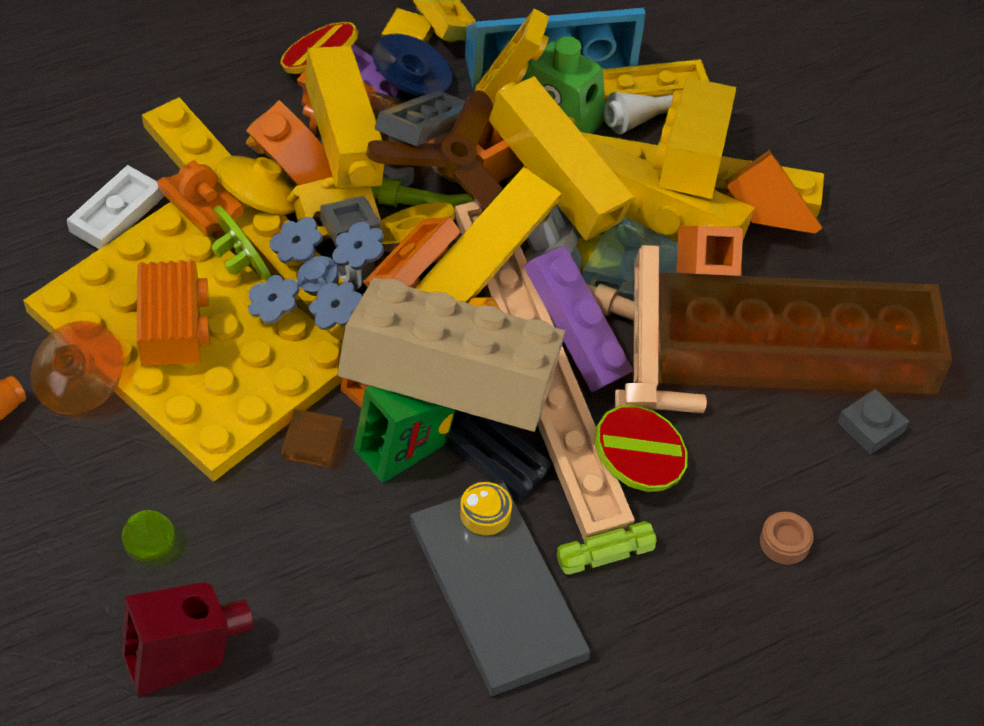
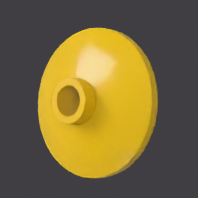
(257, 183)
(401, 223)

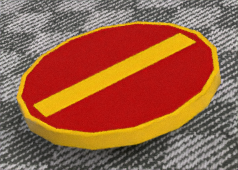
(332, 35)

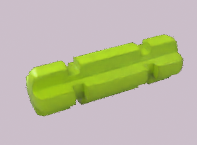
(606, 547)

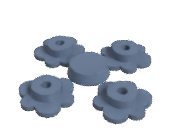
(318, 274)

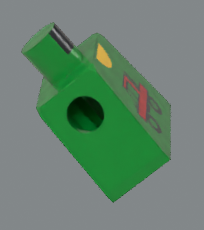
(398, 431)

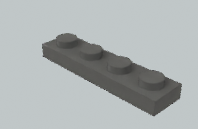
(420, 118)

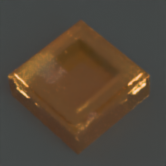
(312, 438)

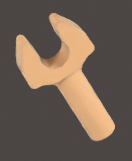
(649, 397)

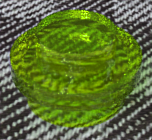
(148, 535)

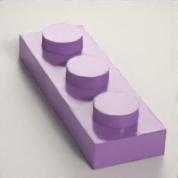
(577, 312)

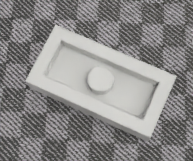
(115, 207)

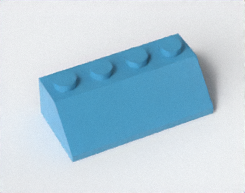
(605, 38)

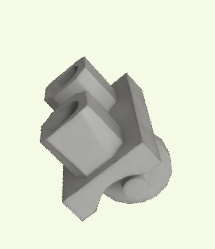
(552, 234)

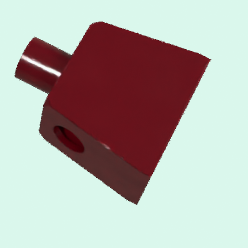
(177, 634)

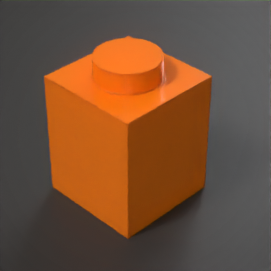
(709, 250)

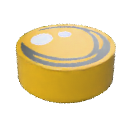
(485, 508)

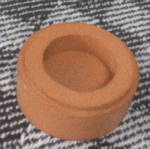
(786, 538)

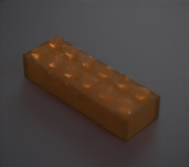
(801, 333)

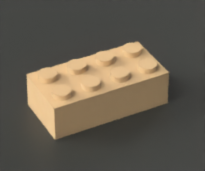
(451, 353)

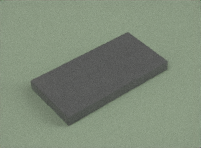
(500, 597)

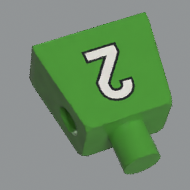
(572, 82)

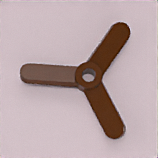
(455, 154)

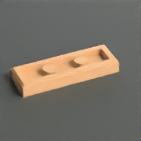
(646, 315)

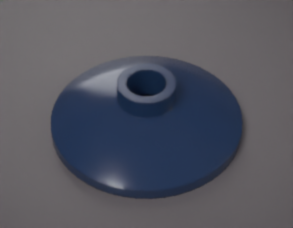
(411, 64)

